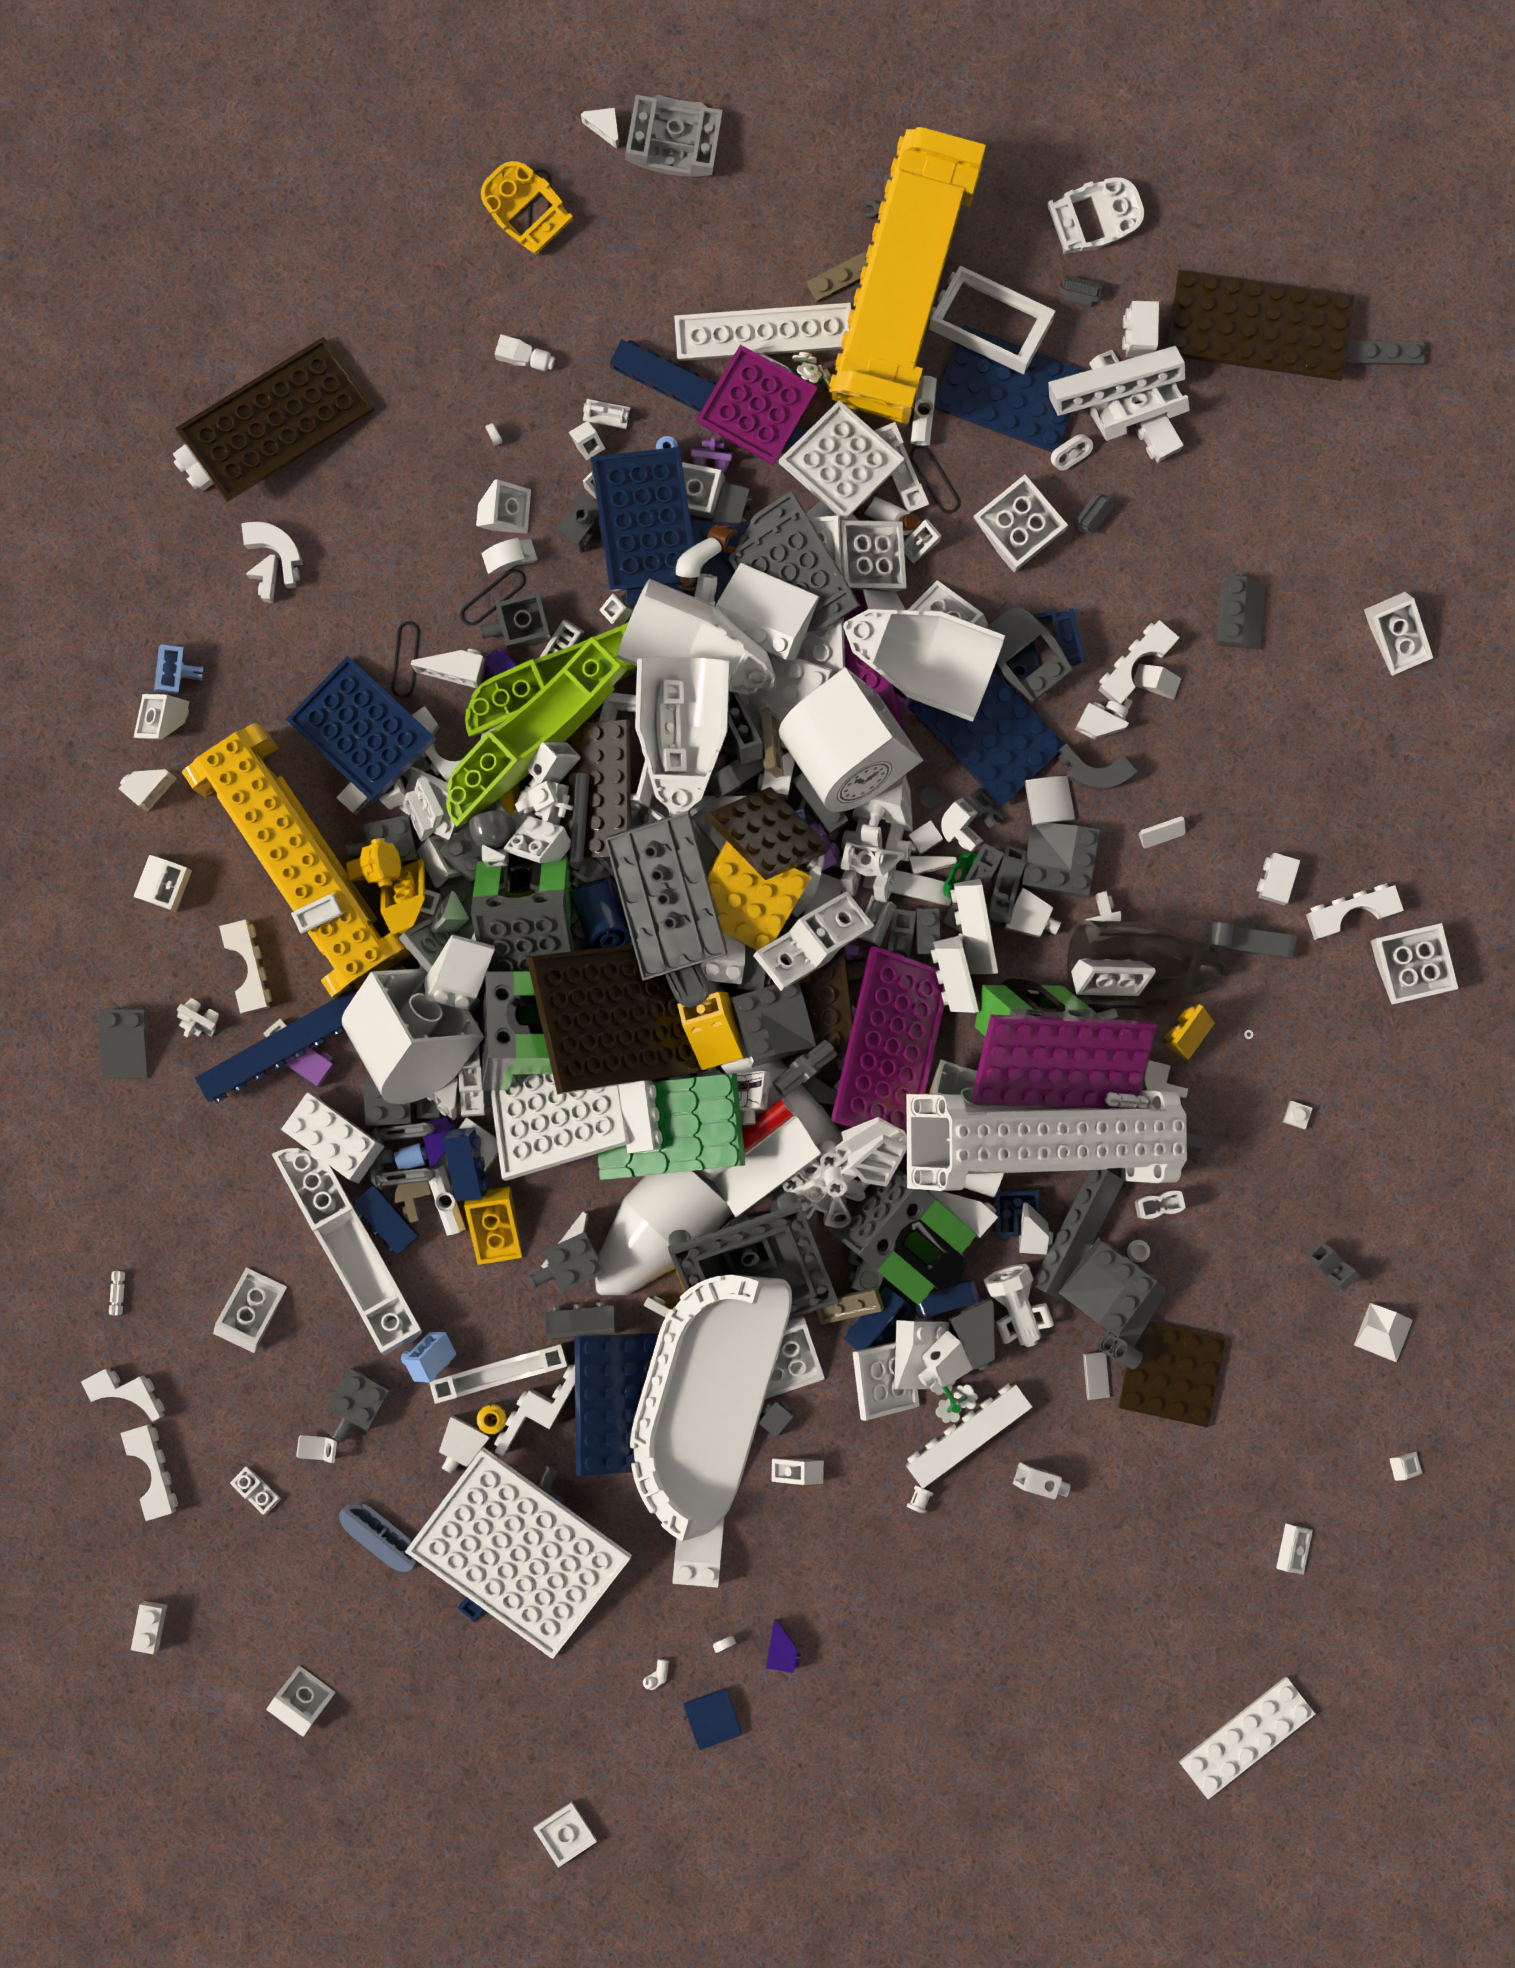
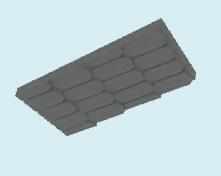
(666, 895)

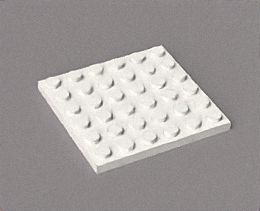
(549, 1129)

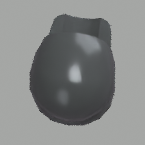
(492, 827)

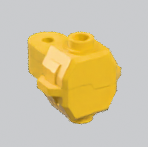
(377, 864)

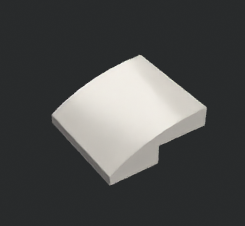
(1049, 800)
(423, 809)

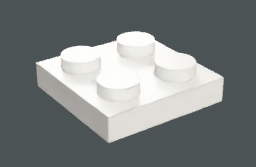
(565, 1834)

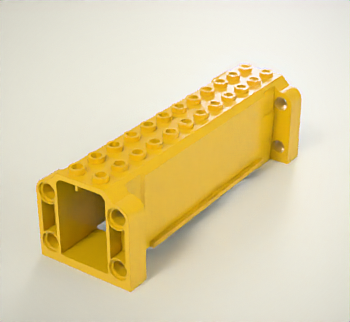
(904, 272)
(295, 854)

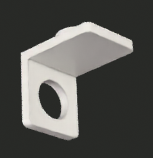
(316, 1448)

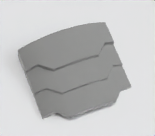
(673, 136)

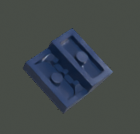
(712, 1719)

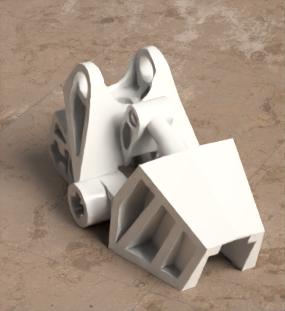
(863, 847)
(872, 1155)

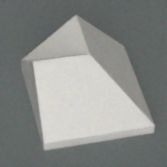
(1383, 1332)

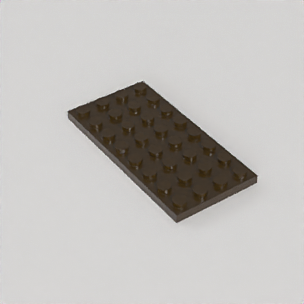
(1261, 325)
(274, 419)

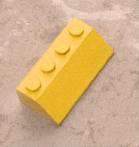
(404, 898)

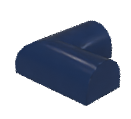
(1008, 1207)

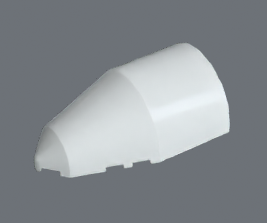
(683, 626)
(928, 655)
(701, 720)
(638, 1238)

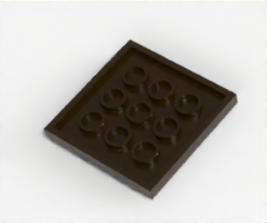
(767, 833)
(1175, 1374)

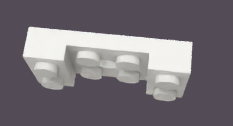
(1117, 414)

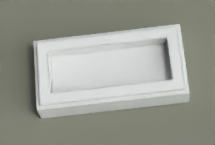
(317, 913)

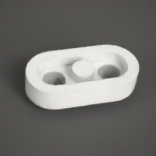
(1071, 453)

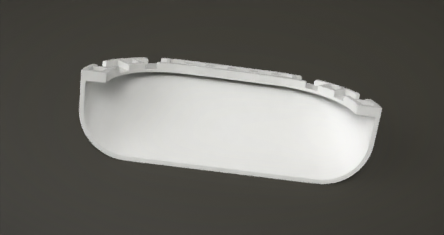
(706, 1398)

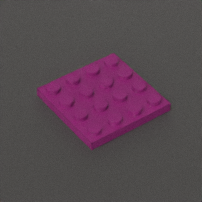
(756, 404)

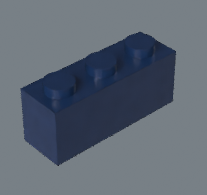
(466, 1164)
(385, 1220)
(877, 1327)

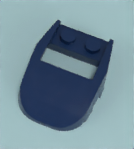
(1068, 638)

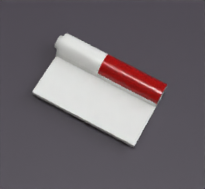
(773, 1154)

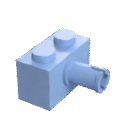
(171, 669)
(429, 1357)

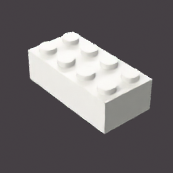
(332, 1138)

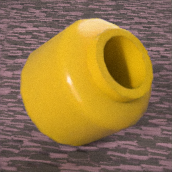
(487, 1425)

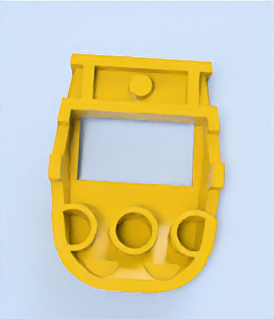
(510, 190)

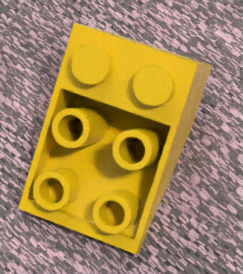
(712, 1031)
(1190, 1032)

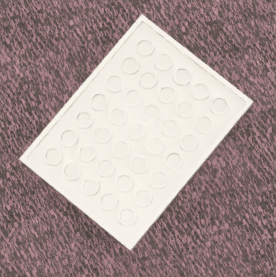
(518, 1553)

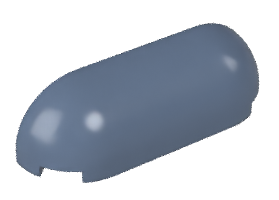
(377, 1536)

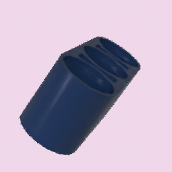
(949, 1299)

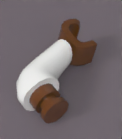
(885, 511)
(692, 561)

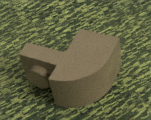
(408, 1194)

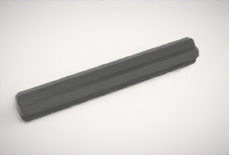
(579, 818)

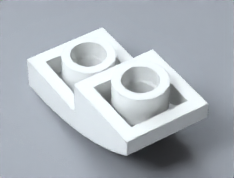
(255, 1490)

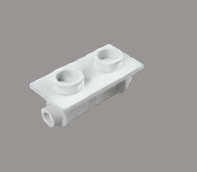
(606, 413)

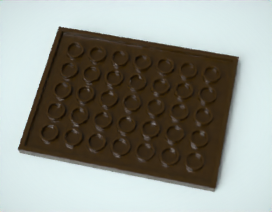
(606, 1021)

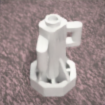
(1012, 1289)

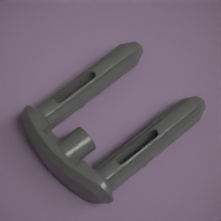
(382, 1178)

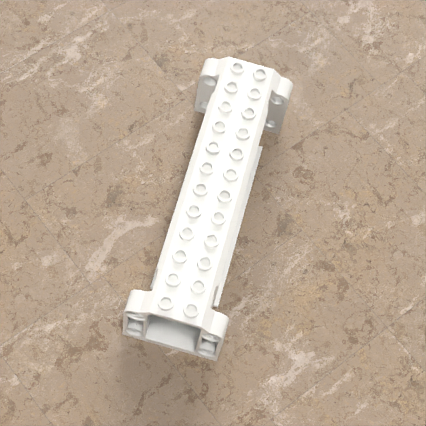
(959, 1140)

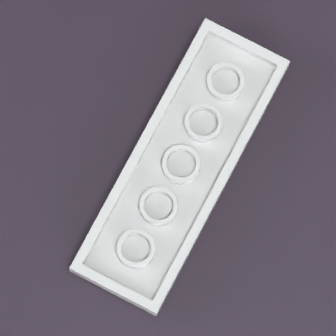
(1247, 1737)

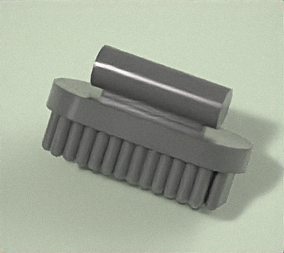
(1080, 290)
(1094, 513)

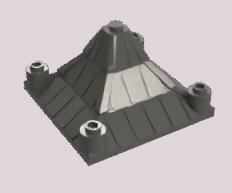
(760, 1246)

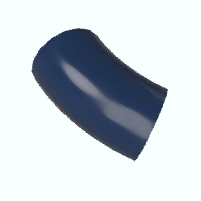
(600, 914)

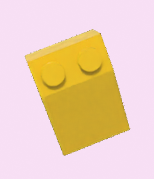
(494, 1226)

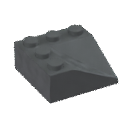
(1060, 859)
(773, 1023)
(1108, 1286)

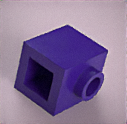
(498, 663)

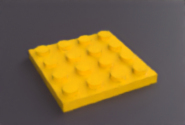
(749, 905)

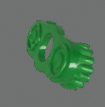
(964, 863)

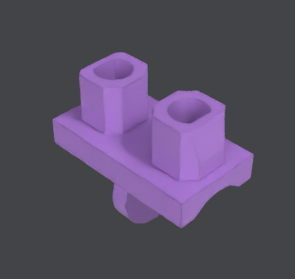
(722, 457)

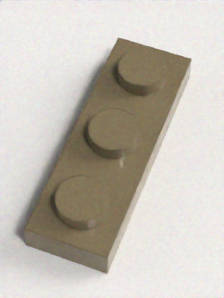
(837, 278)
(771, 742)
(852, 1306)

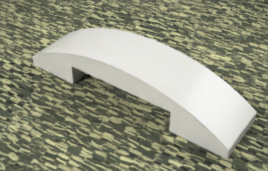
(904, 476)
(669, 727)
(915, 887)

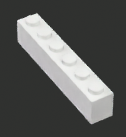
(1116, 380)
(968, 1435)

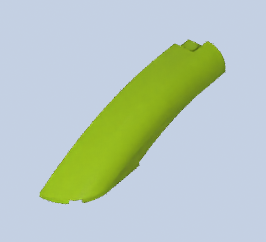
(509, 691)
(549, 716)

